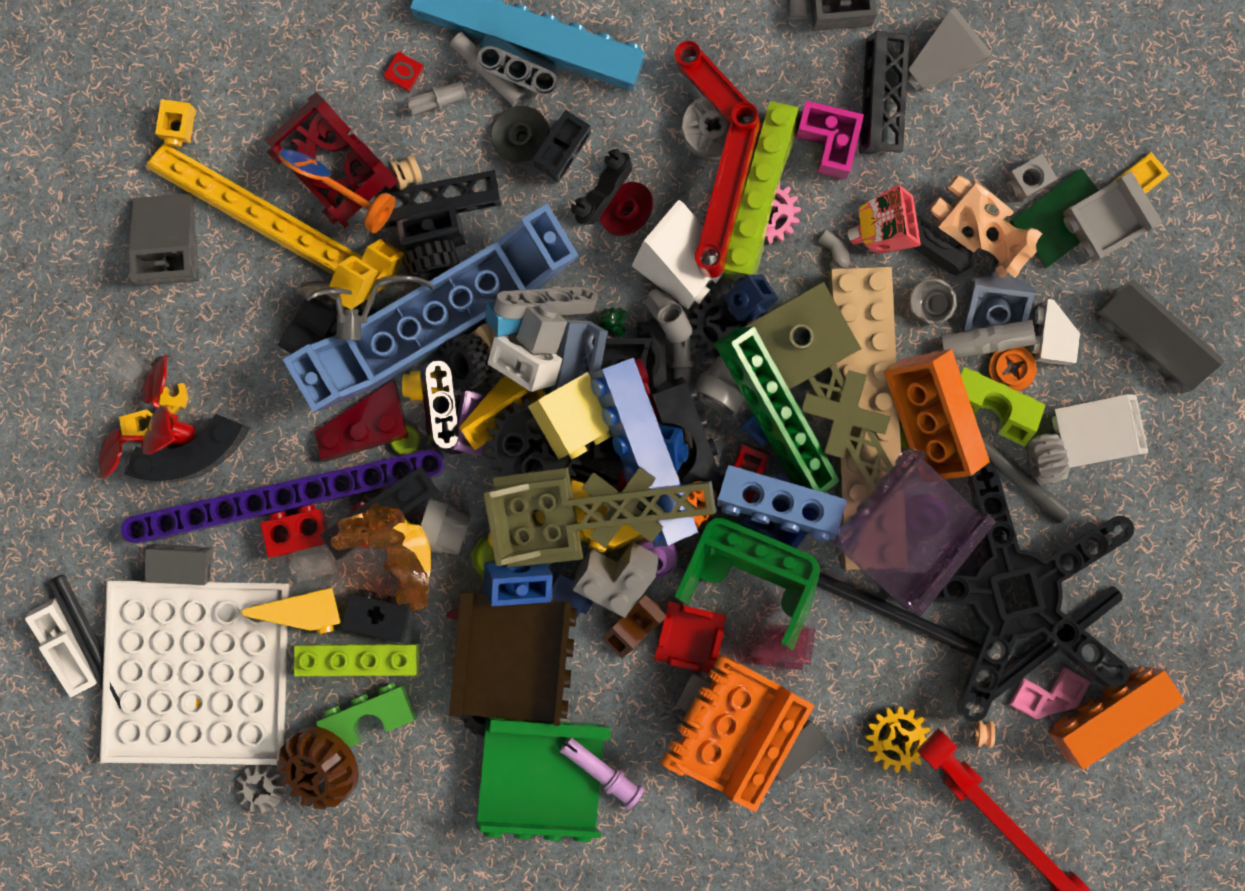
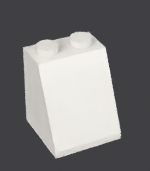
(669, 257)
(1101, 430)

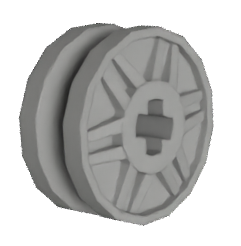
(695, 130)

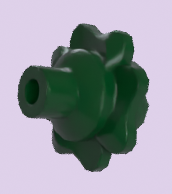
(612, 320)

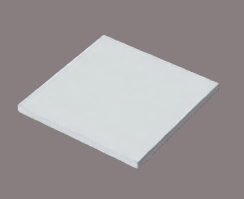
(188, 644)

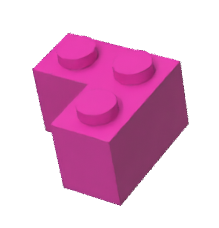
(836, 131)

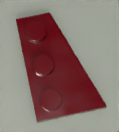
(364, 426)

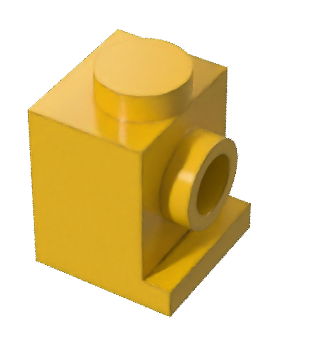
(171, 113)

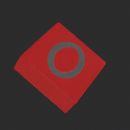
(403, 71)

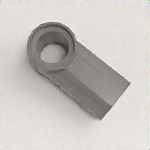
(669, 316)

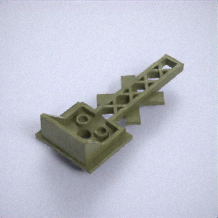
(829, 344)
(524, 541)

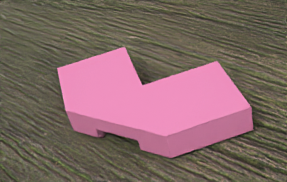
(1063, 696)

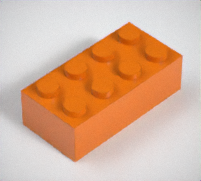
(937, 413)
(1115, 716)

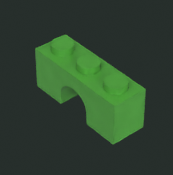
(391, 707)

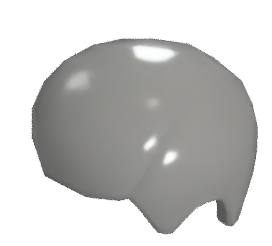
(943, 301)

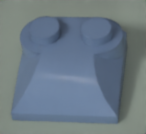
(997, 302)

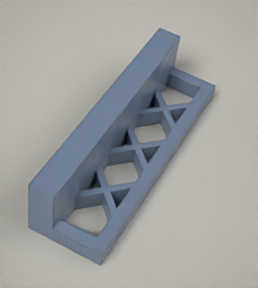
(578, 351)

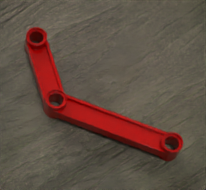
(735, 155)
(964, 782)

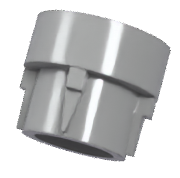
(719, 389)
(444, 527)

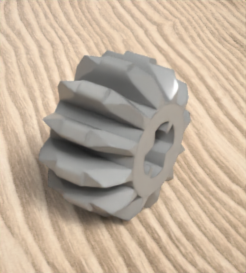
(1048, 459)

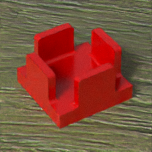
(690, 637)

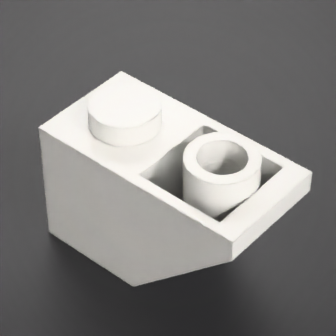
(1056, 336)

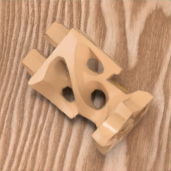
(1013, 244)

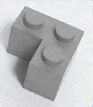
(616, 583)

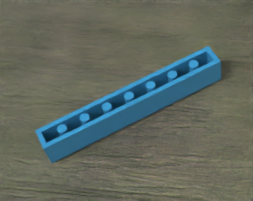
(561, 43)

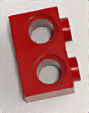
(296, 538)

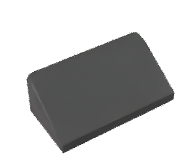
(807, 745)

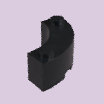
(193, 459)

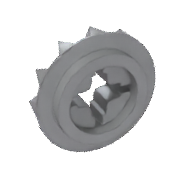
(272, 783)

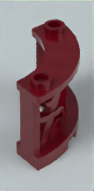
(371, 175)

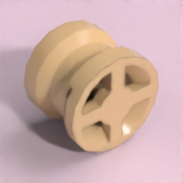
(406, 172)

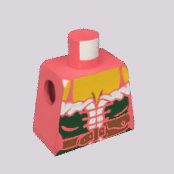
(887, 222)

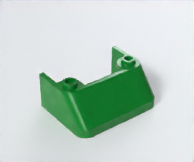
(730, 545)

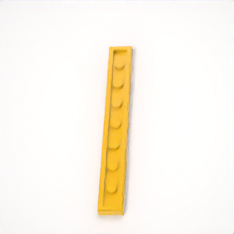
(249, 209)

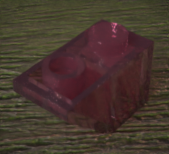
(772, 649)

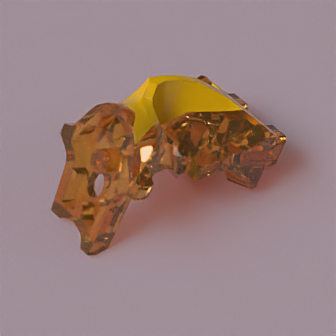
(404, 542)

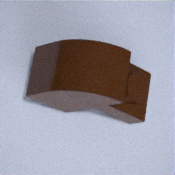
(630, 631)

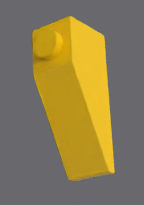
(500, 397)
(304, 611)

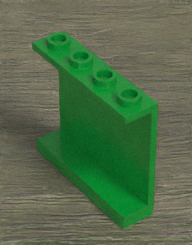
(534, 787)

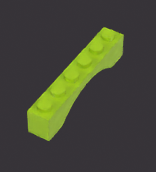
(760, 190)

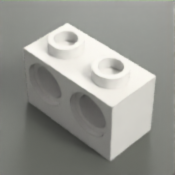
(522, 366)

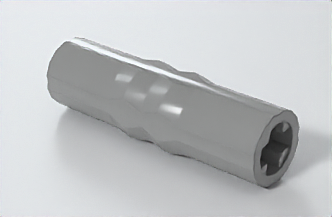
(990, 339)

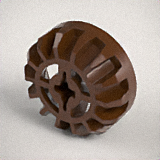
(326, 759)

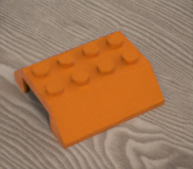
(738, 732)

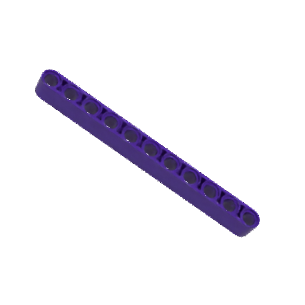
(269, 495)

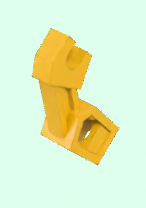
(130, 422)

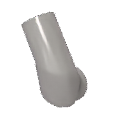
(838, 248)

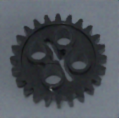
(516, 426)

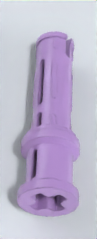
(612, 780)

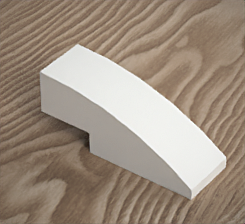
(61, 647)

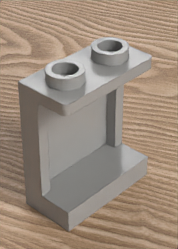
(1111, 217)

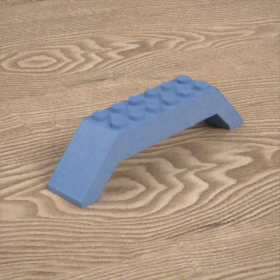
(426, 318)

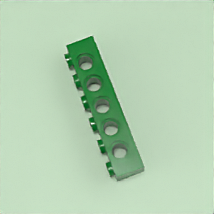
(776, 409)

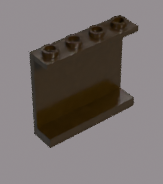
(512, 659)

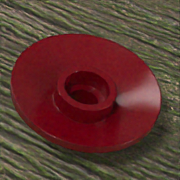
(632, 198)

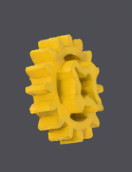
(884, 743)

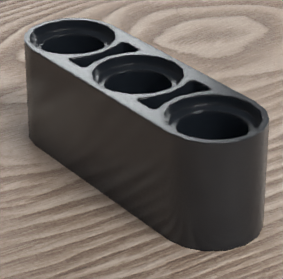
(507, 54)

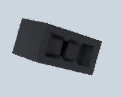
(562, 146)

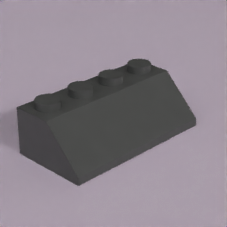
(1157, 337)

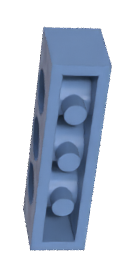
(829, 507)

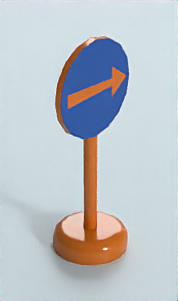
(378, 210)

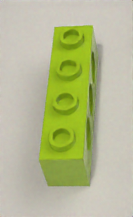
(357, 659)

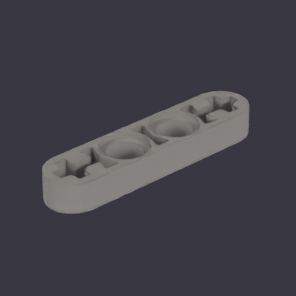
(566, 301)

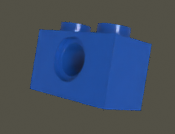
(517, 584)

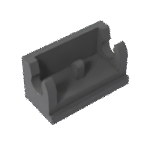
(178, 564)

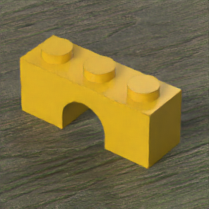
(359, 275)

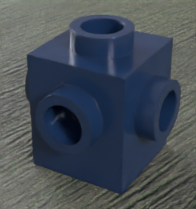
(750, 297)

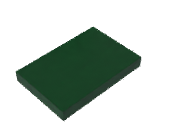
(1047, 217)

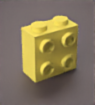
(571, 418)

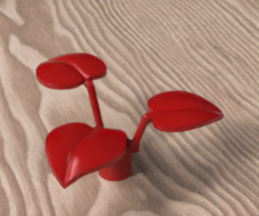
(162, 429)

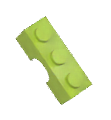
(1017, 412)

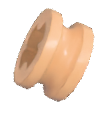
(985, 734)

